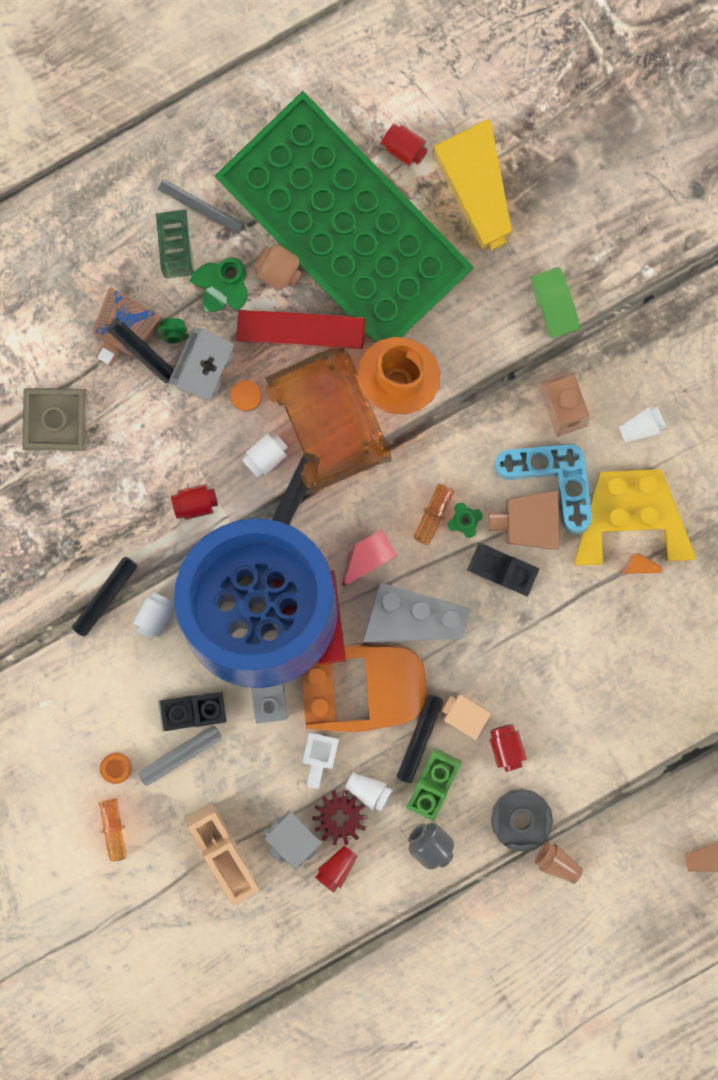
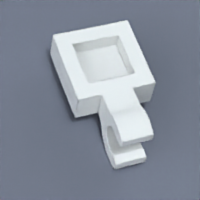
(320, 754)

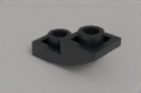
(192, 711)

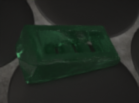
(177, 263)

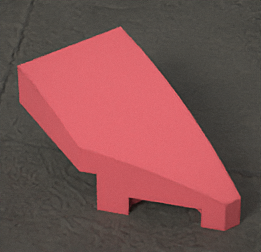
(367, 556)

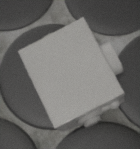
(291, 840)

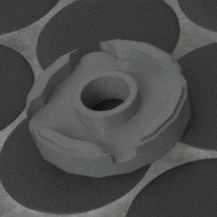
(521, 801)

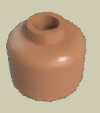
(277, 267)

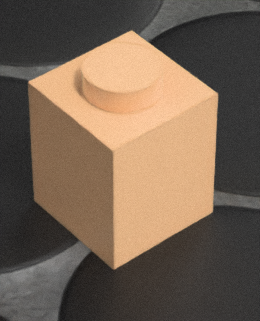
(465, 715)

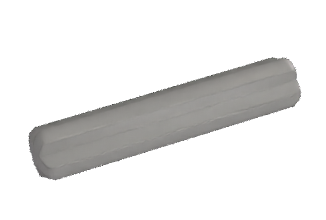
(180, 755)

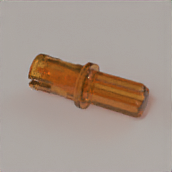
(433, 514)
(113, 829)

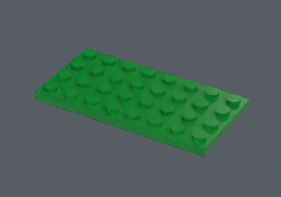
(343, 220)

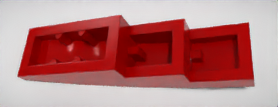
(300, 329)

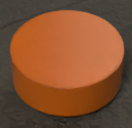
(246, 395)
(115, 768)

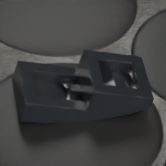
(503, 569)

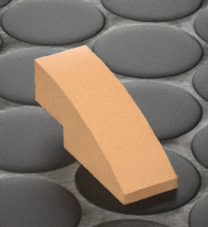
(222, 853)

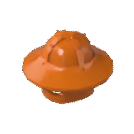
(399, 375)

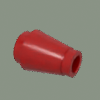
(336, 869)

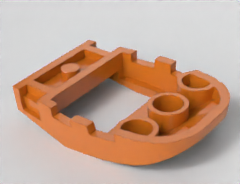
(393, 687)

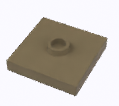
(54, 419)

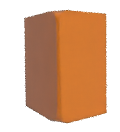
(639, 564)

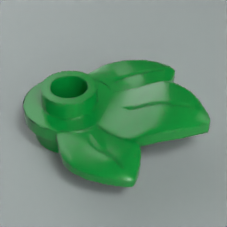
(220, 289)

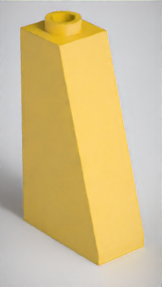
(475, 179)

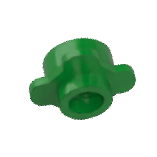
(172, 330)
(468, 528)

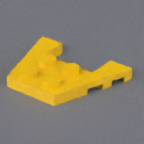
(633, 503)

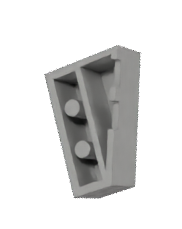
(413, 617)

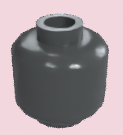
(431, 846)

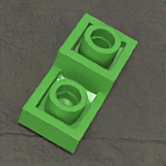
(556, 302)
(433, 784)

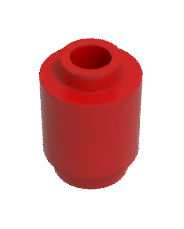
(404, 145)
(194, 502)
(507, 747)

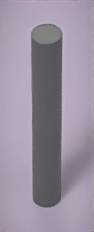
(200, 206)

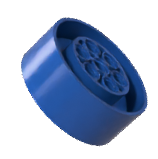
(265, 553)

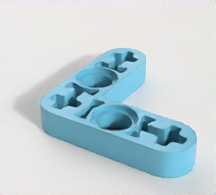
(564, 475)

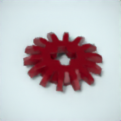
(349, 826)

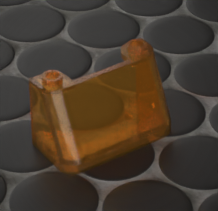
(330, 418)

